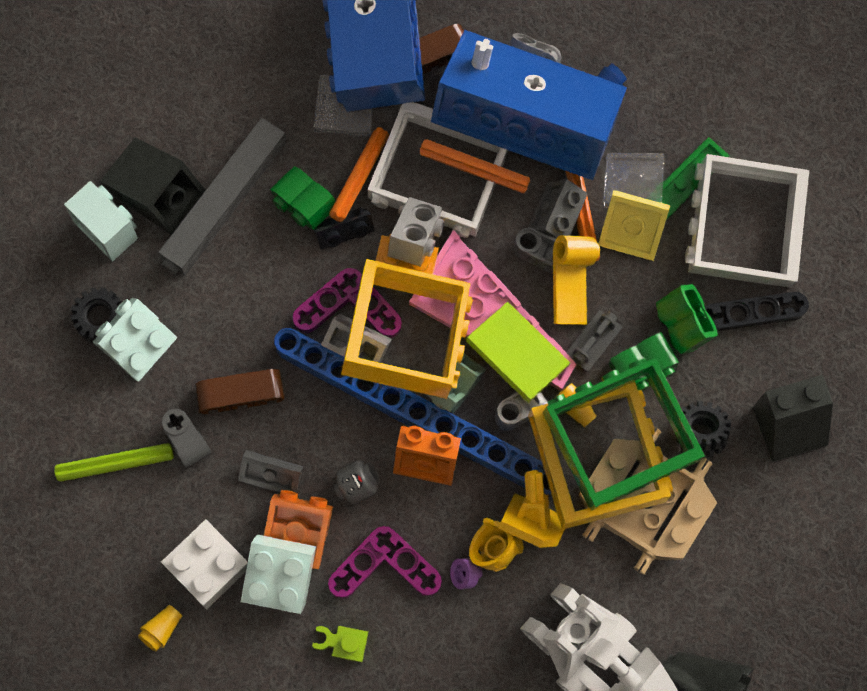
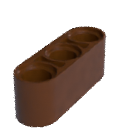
(439, 46)
(238, 390)

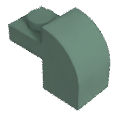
(469, 377)

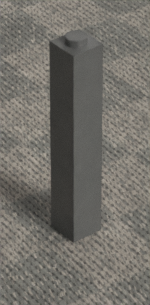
(222, 197)

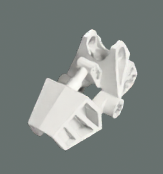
(600, 638)

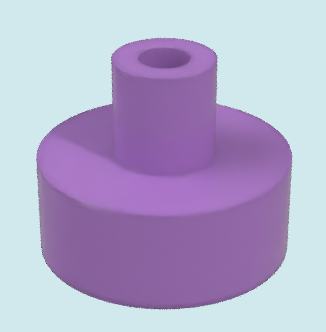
(465, 573)

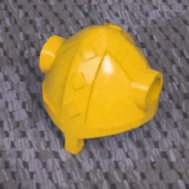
(496, 547)

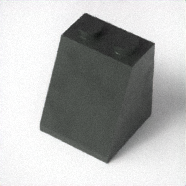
(153, 184)
(795, 417)

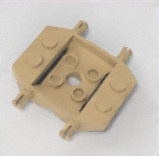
(642, 525)

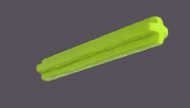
(113, 462)

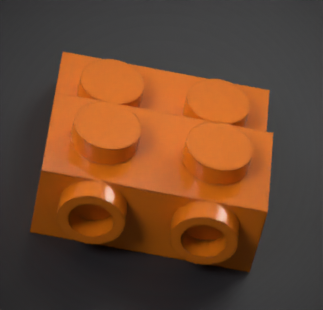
(426, 455)
(299, 521)

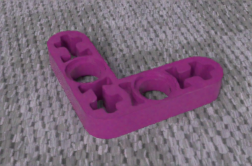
(350, 296)
(378, 556)

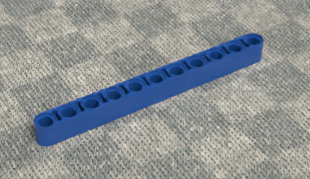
(408, 401)

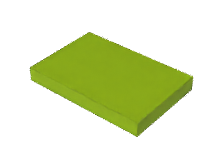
(517, 352)

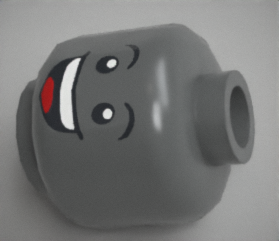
(356, 481)

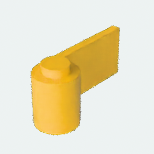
(570, 261)

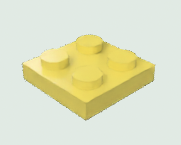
(633, 225)

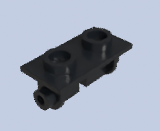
(355, 225)

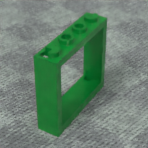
(611, 382)

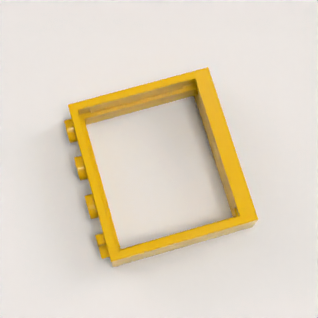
(415, 283)
(567, 515)

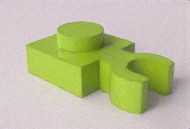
(347, 643)

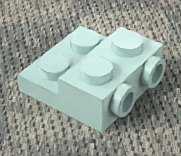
(134, 338)

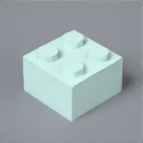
(101, 220)
(278, 574)

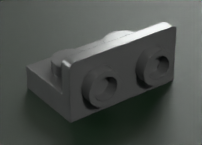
(558, 208)

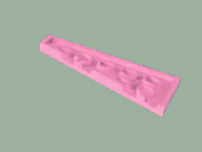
(487, 292)

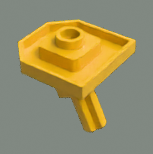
(531, 516)

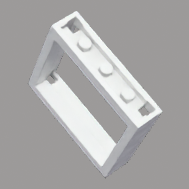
(422, 116)
(798, 183)

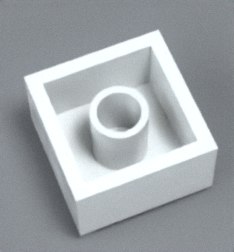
(206, 564)

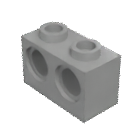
(415, 232)

